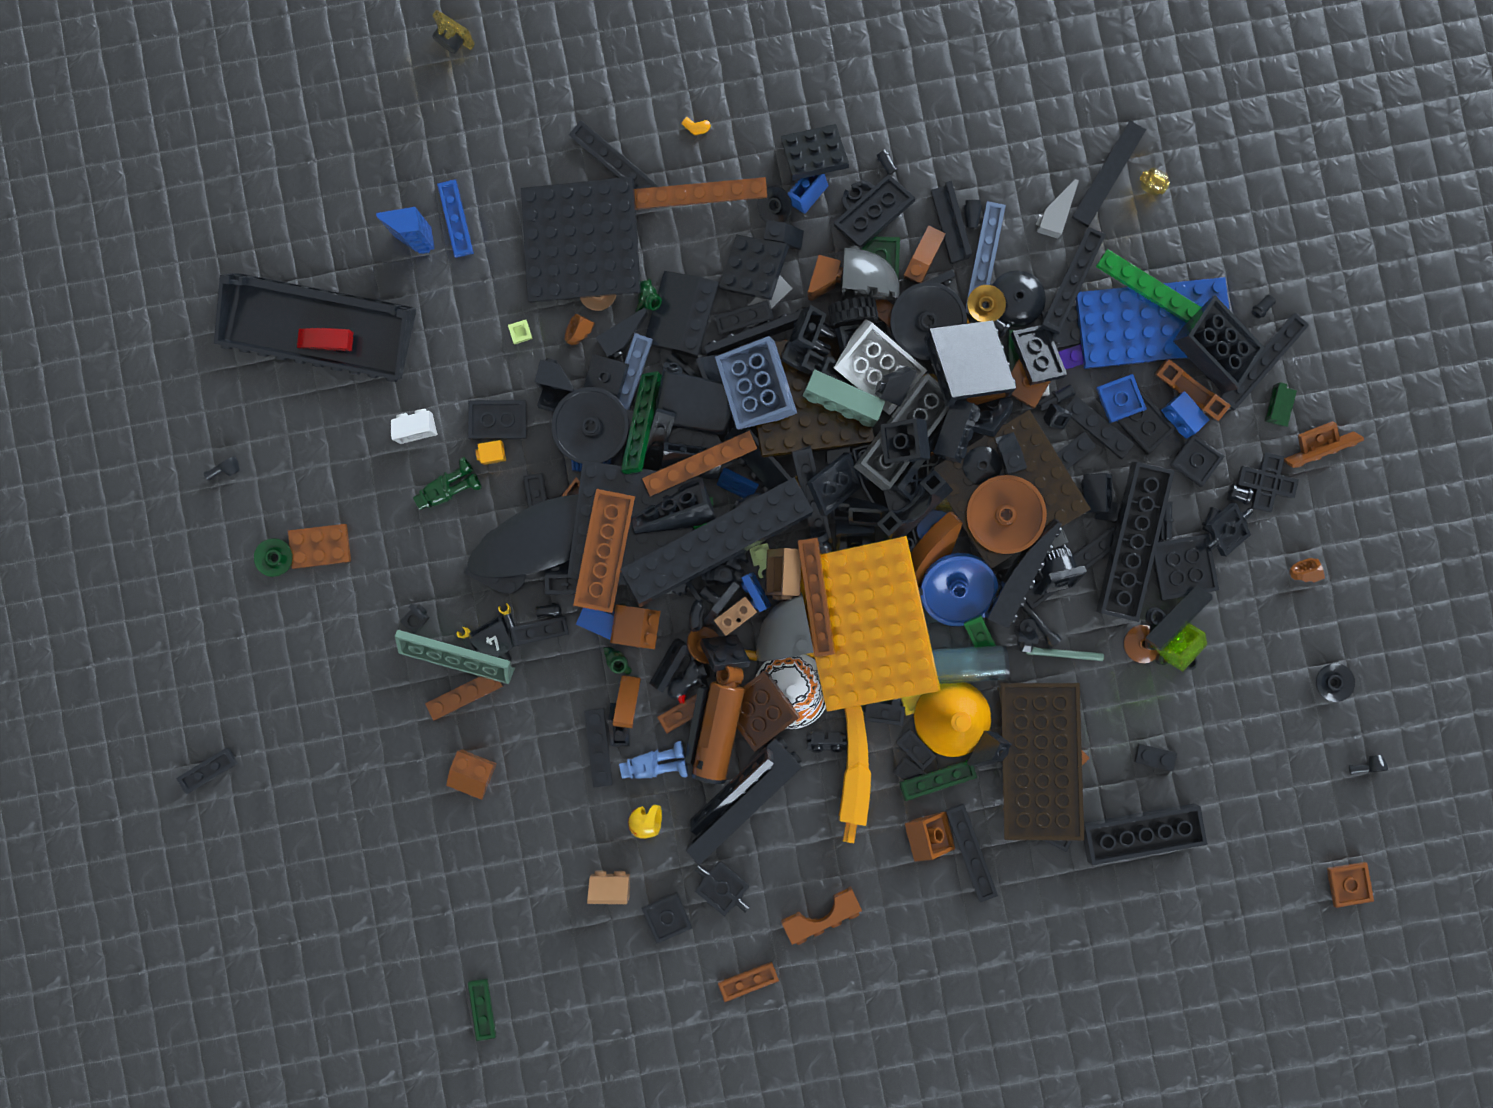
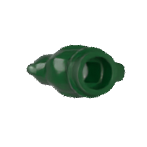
(648, 297)
(616, 661)

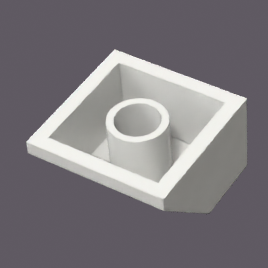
(413, 427)

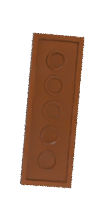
(604, 551)

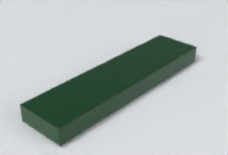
(937, 780)

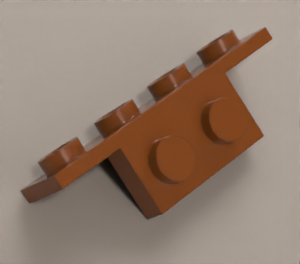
(1321, 442)

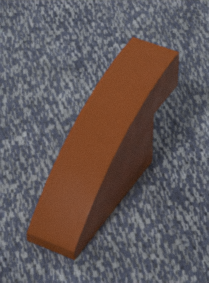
(935, 544)

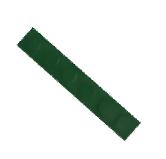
(641, 423)

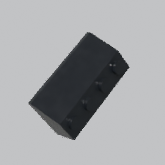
(763, 468)

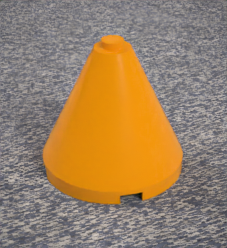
(952, 719)

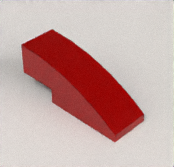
(325, 339)

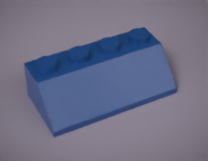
(409, 228)

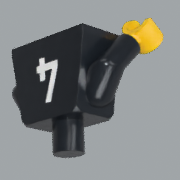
(492, 637)

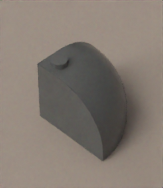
(868, 276)
(785, 631)

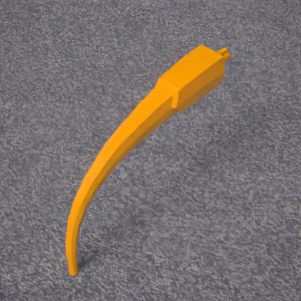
(857, 776)

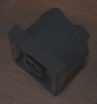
(1059, 571)

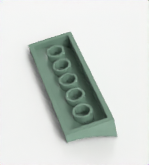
(454, 657)

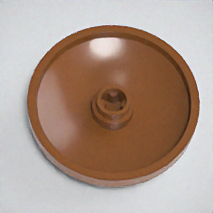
(1006, 514)

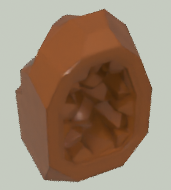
(578, 329)
(1307, 570)

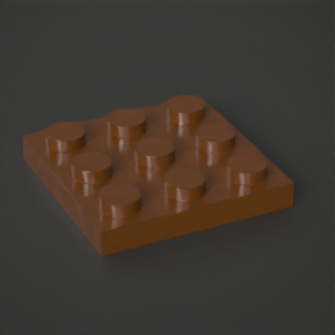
(764, 711)

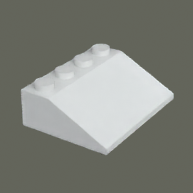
(870, 357)

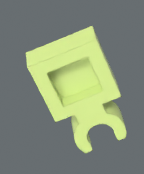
(759, 557)

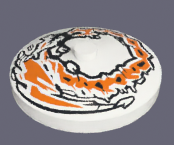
(800, 684)

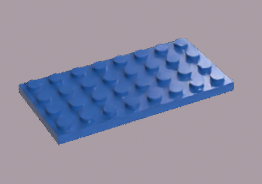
(1130, 329)

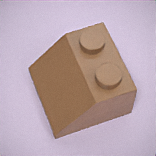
(609, 888)

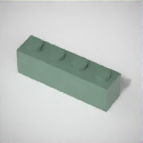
(843, 398)

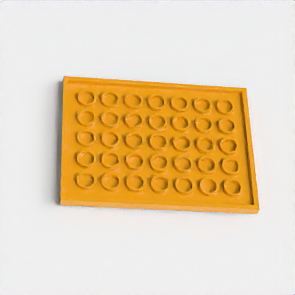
(875, 627)

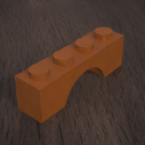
(1181, 381)
(800, 927)

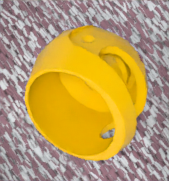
(643, 824)

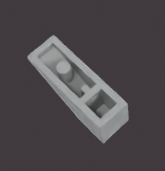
(1055, 215)

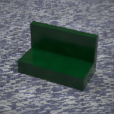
(1280, 405)

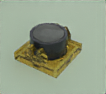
(451, 34)

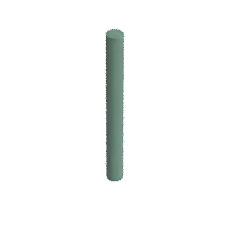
(1067, 654)

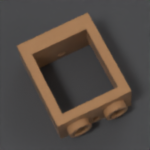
(783, 573)
(742, 610)

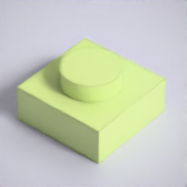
(520, 331)

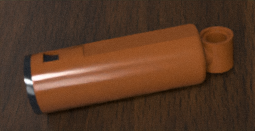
(719, 727)

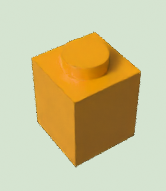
(491, 452)

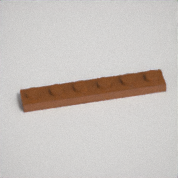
(699, 463)
(816, 597)

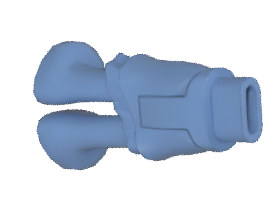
(647, 764)

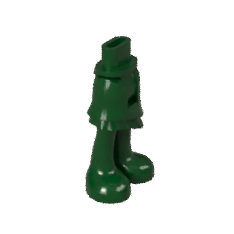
(440, 490)

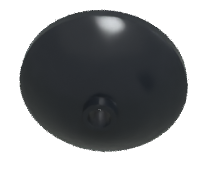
(1025, 310)

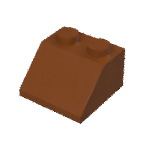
(825, 276)
(635, 626)
(470, 774)
(930, 836)

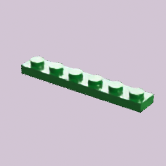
(1147, 286)

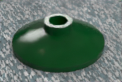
(264, 557)

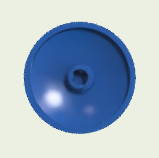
(958, 588)

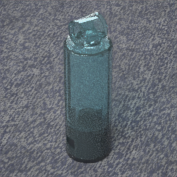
(971, 664)

